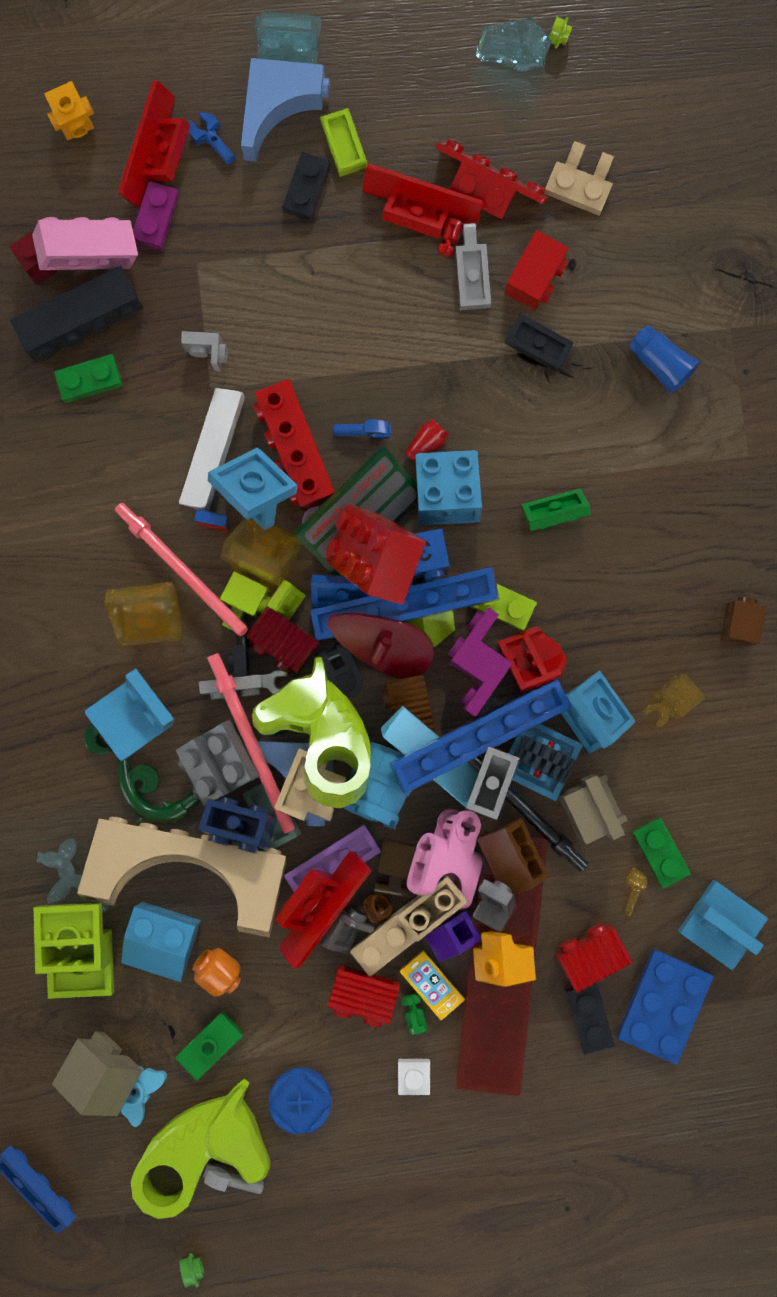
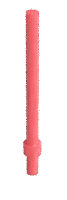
(141, 529)
(225, 684)

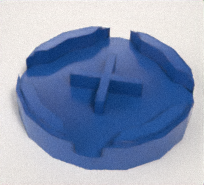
(300, 1100)

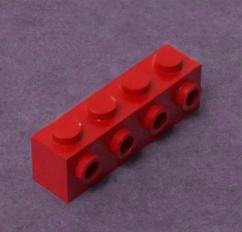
(294, 443)

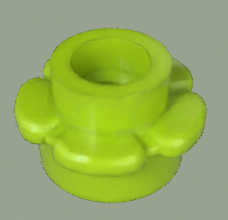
(560, 32)

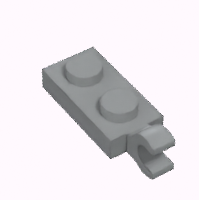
(472, 271)
(247, 685)

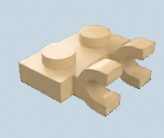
(579, 187)
(294, 795)

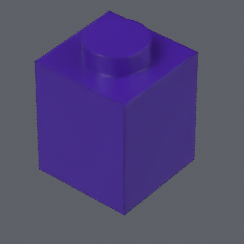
(453, 936)

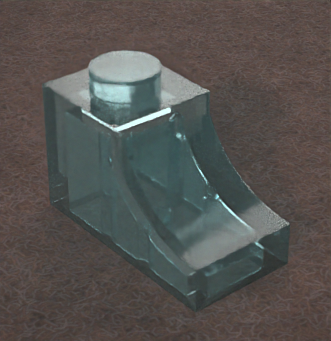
(515, 43)

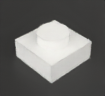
(413, 1076)

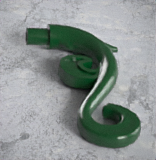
(150, 777)

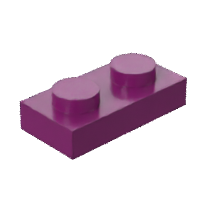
(155, 215)

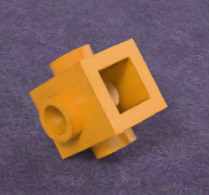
(69, 111)

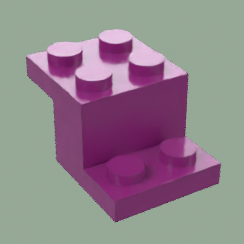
(478, 662)

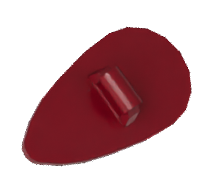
(384, 643)

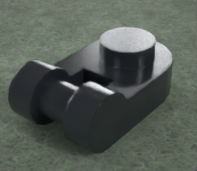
(347, 678)

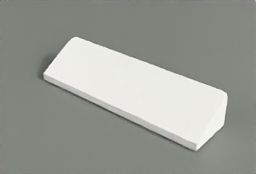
(212, 447)

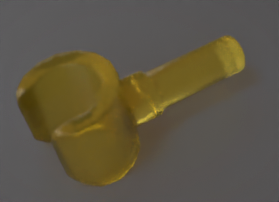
(639, 883)

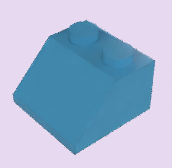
(159, 941)

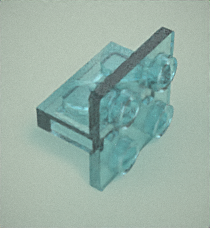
(288, 37)

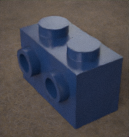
(230, 822)

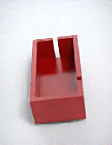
(374, 553)

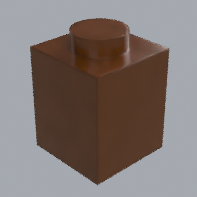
(743, 621)

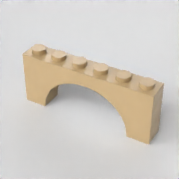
(125, 850)

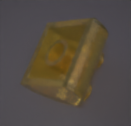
(260, 552)
(144, 613)

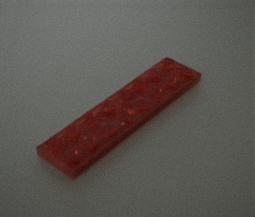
(499, 1015)

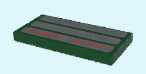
(377, 487)

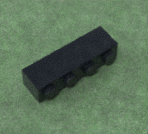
(77, 314)

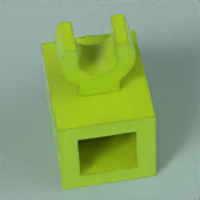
(245, 596)

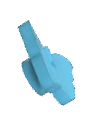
(148, 1082)

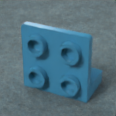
(448, 487)
(129, 716)

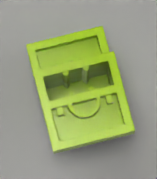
(73, 950)

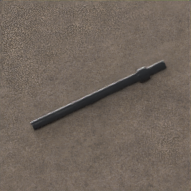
(560, 843)

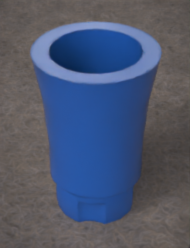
(663, 358)

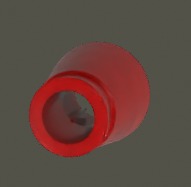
(427, 440)

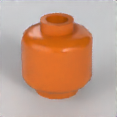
(216, 972)

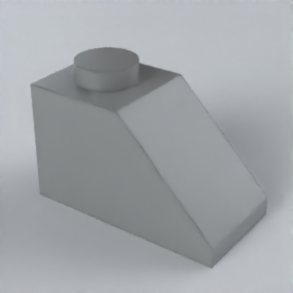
(492, 783)

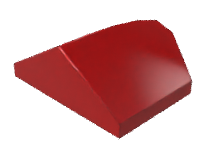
(534, 658)

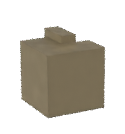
(592, 810)
(97, 1076)

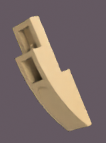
(408, 925)

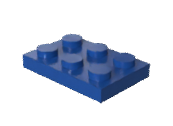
(664, 1006)

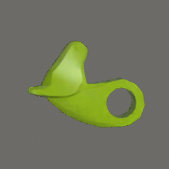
(335, 732)
(212, 1129)

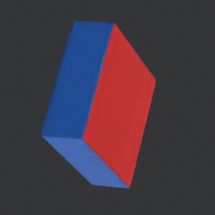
(213, 520)

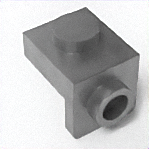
(495, 906)
(344, 931)

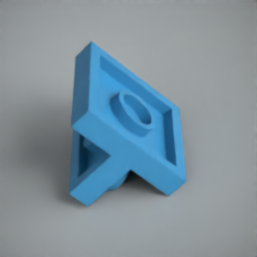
(253, 486)
(596, 713)
(724, 925)

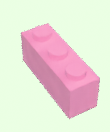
(84, 244)

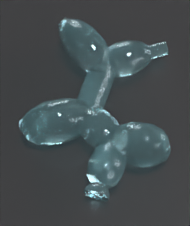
(65, 871)

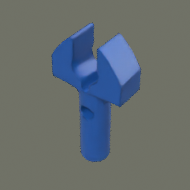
(199, 136)
(373, 428)

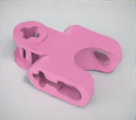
(448, 854)

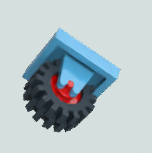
(544, 760)

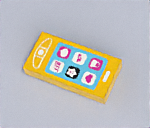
(432, 984)

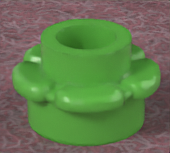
(191, 1270)

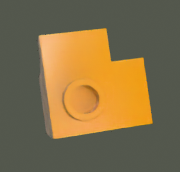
(502, 961)

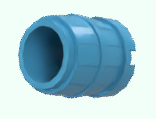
(383, 794)

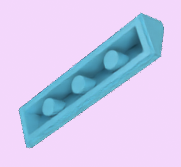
(409, 733)

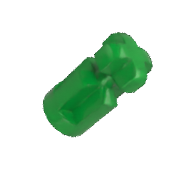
(415, 1016)

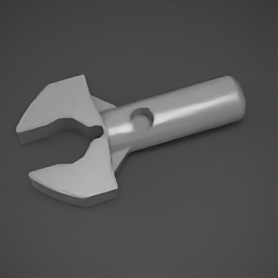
(219, 1178)

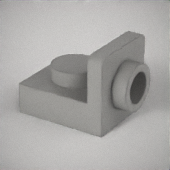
(203, 343)

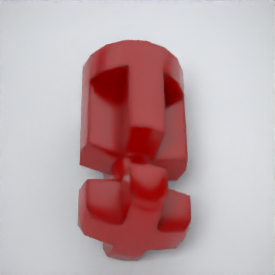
(450, 236)

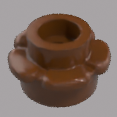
(377, 908)

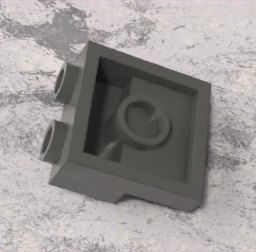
(216, 763)

